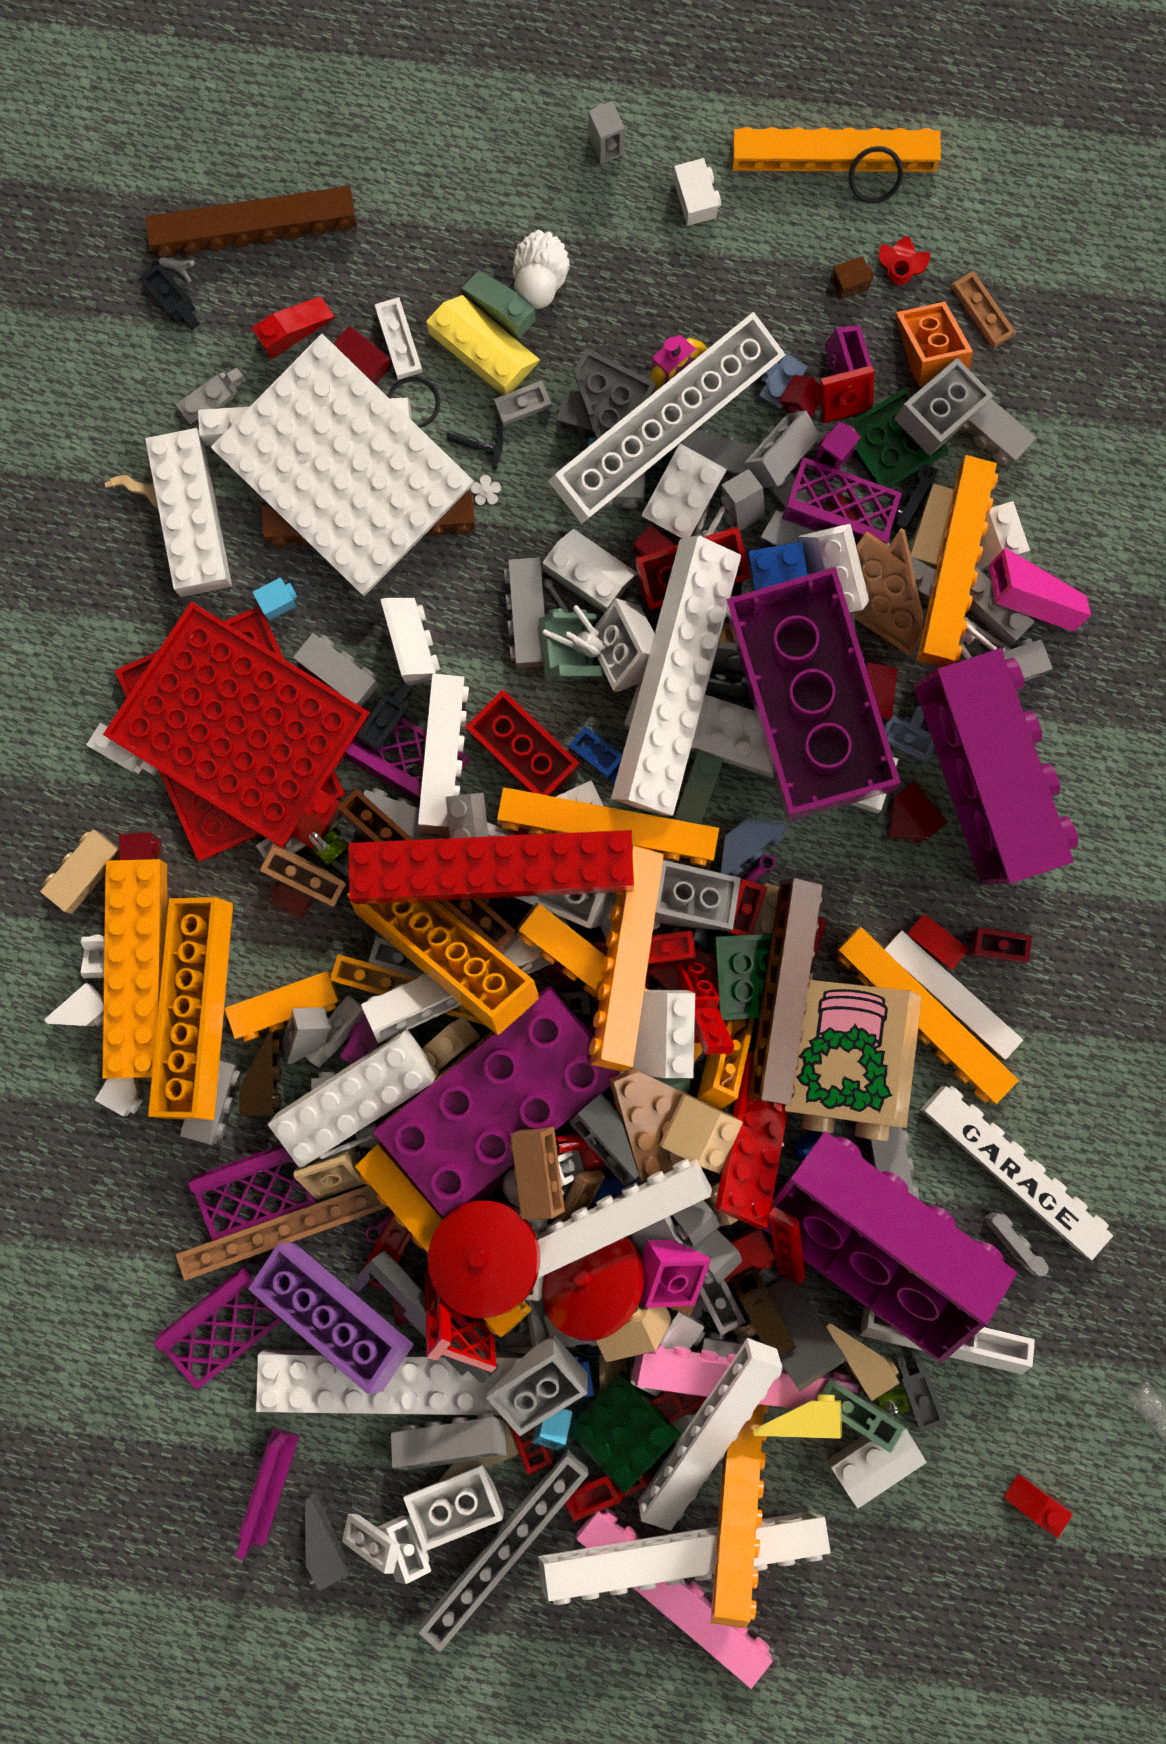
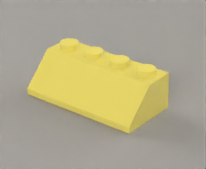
(481, 344)

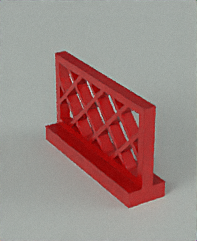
(441, 1332)

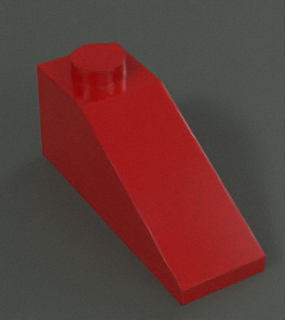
(291, 325)

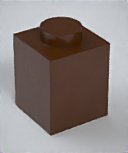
(851, 277)

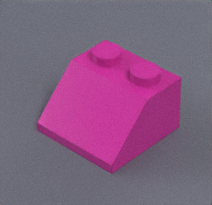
(672, 1274)

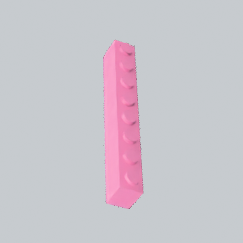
(698, 1374)
(687, 1607)

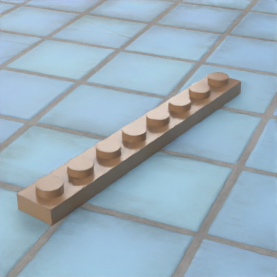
(278, 1230)

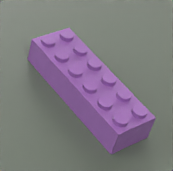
(331, 1317)

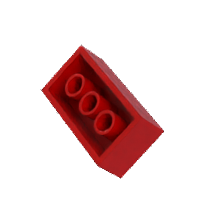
(522, 746)

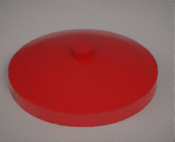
(483, 1259)
(595, 1292)

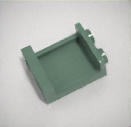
(560, 660)

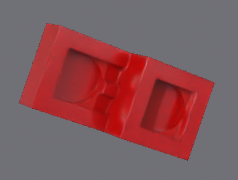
(937, 942)

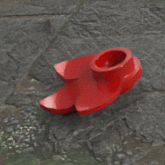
(903, 258)

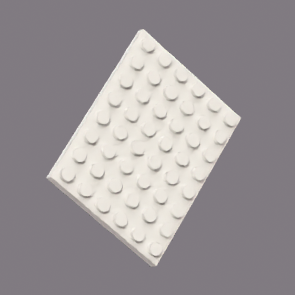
(342, 464)

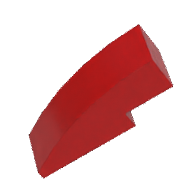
(599, 1494)

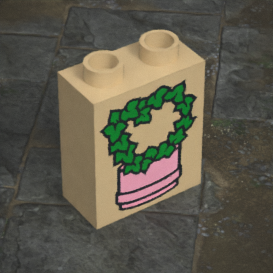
(856, 1058)

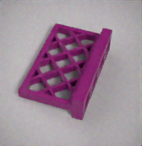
(819, 519)
(388, 772)
(238, 1171)
(199, 1315)
(267, 1490)

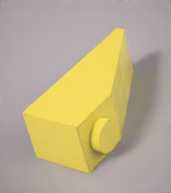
(813, 1420)

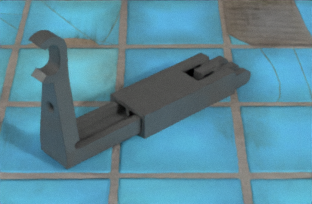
(412, 1299)

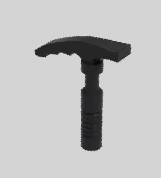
(474, 443)

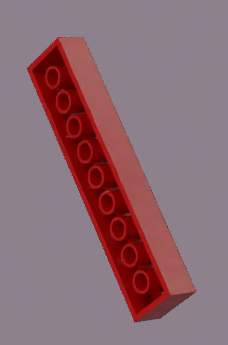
(491, 867)

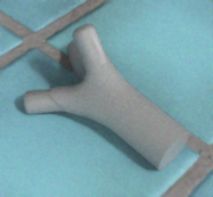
(178, 266)

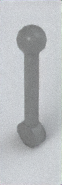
(548, 584)

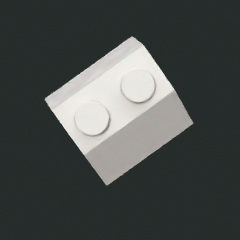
(1002, 532)

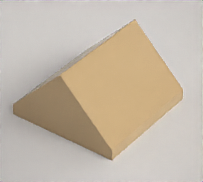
(330, 1174)

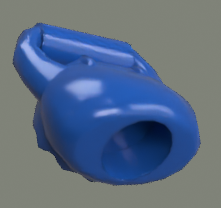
(805, 1144)

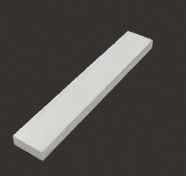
(953, 995)

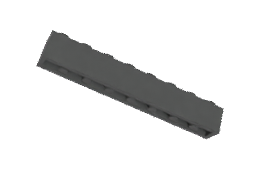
(719, 449)

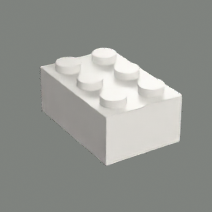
(684, 492)

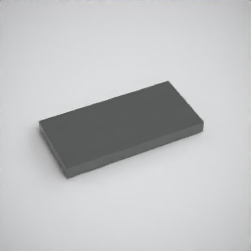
(816, 1348)

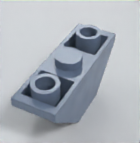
(746, 844)

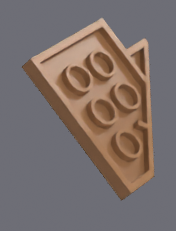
(892, 591)
(645, 1112)

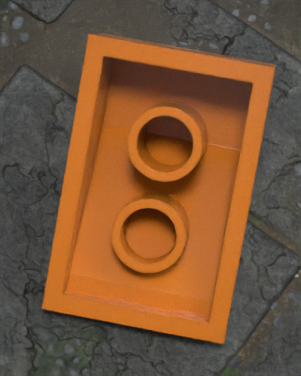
(932, 340)

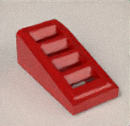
(538, 1466)

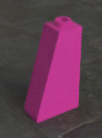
(1036, 593)

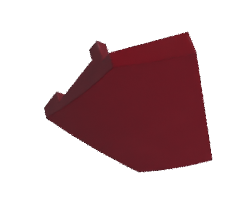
(913, 816)

